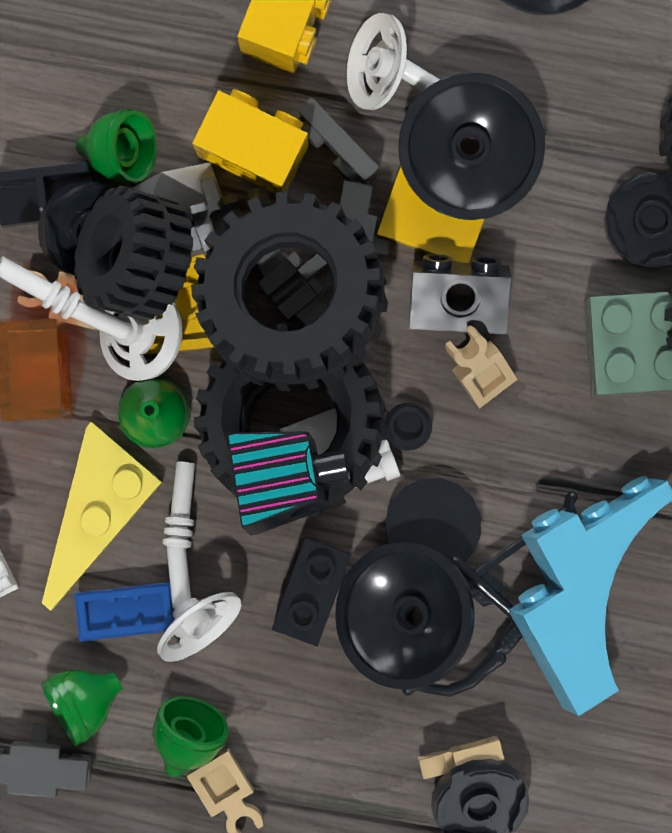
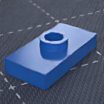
(124, 611)

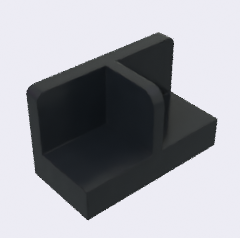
(28, 190)

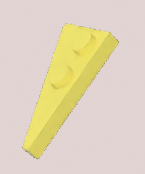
(102, 500)

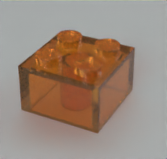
(34, 372)

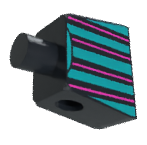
(281, 477)

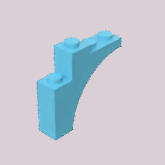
(579, 563)

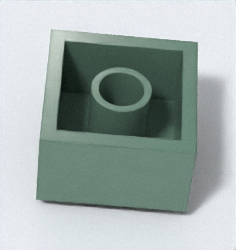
(628, 344)

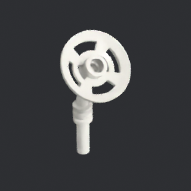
(382, 63)
(114, 331)
(193, 618)

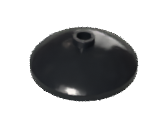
(507, 152)
(377, 619)

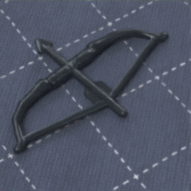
(488, 591)

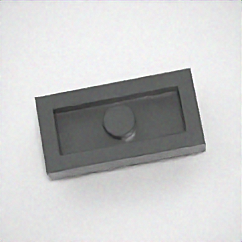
(350, 158)

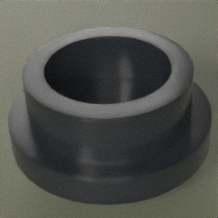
(408, 426)

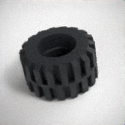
(133, 253)

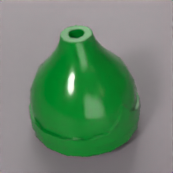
(121, 146)
(154, 412)
(81, 701)
(188, 733)

